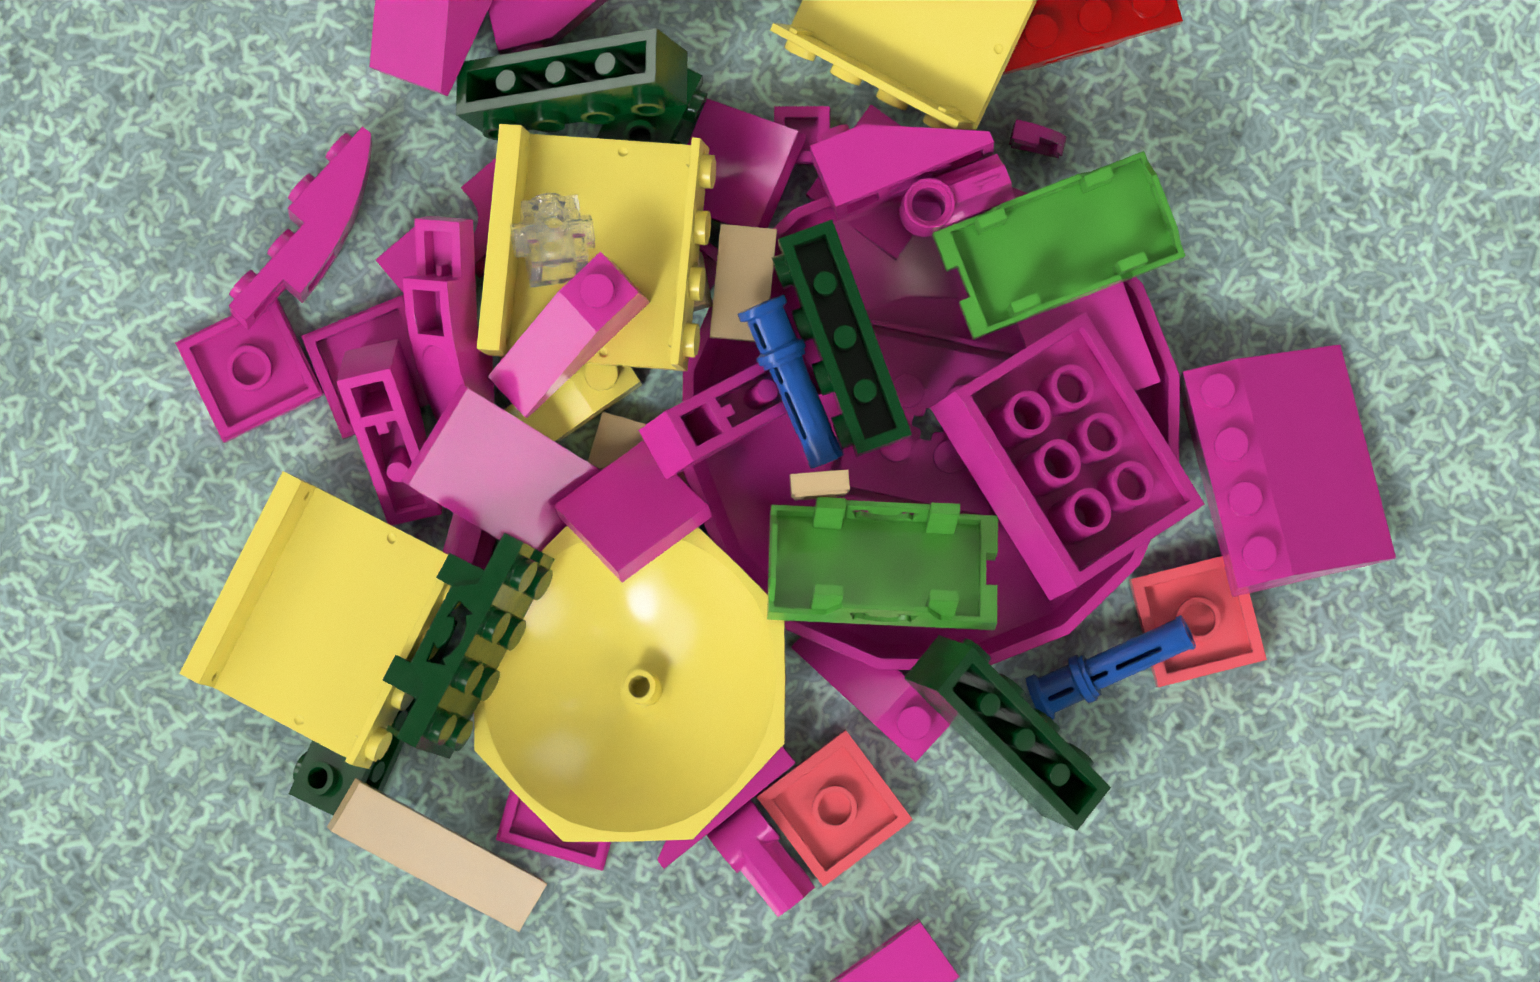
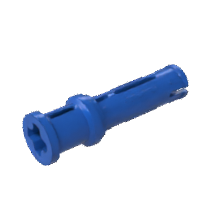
(782, 356)
(1086, 677)

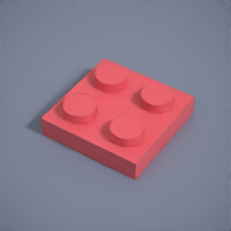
(1220, 624)
(834, 808)

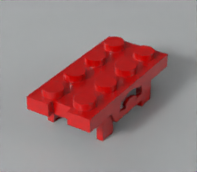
(1079, 27)

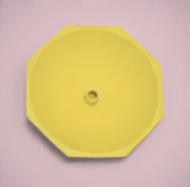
(637, 697)

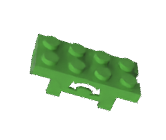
(1060, 243)
(882, 564)

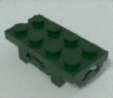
(498, 605)

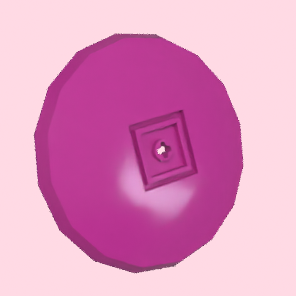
(928, 358)

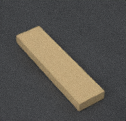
(436, 855)

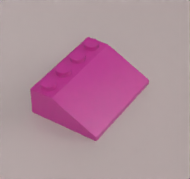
(1067, 456)
(1285, 468)

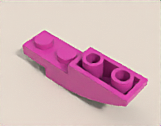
(325, 214)
(444, 312)

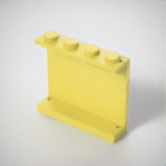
(917, 52)
(644, 219)
(319, 618)

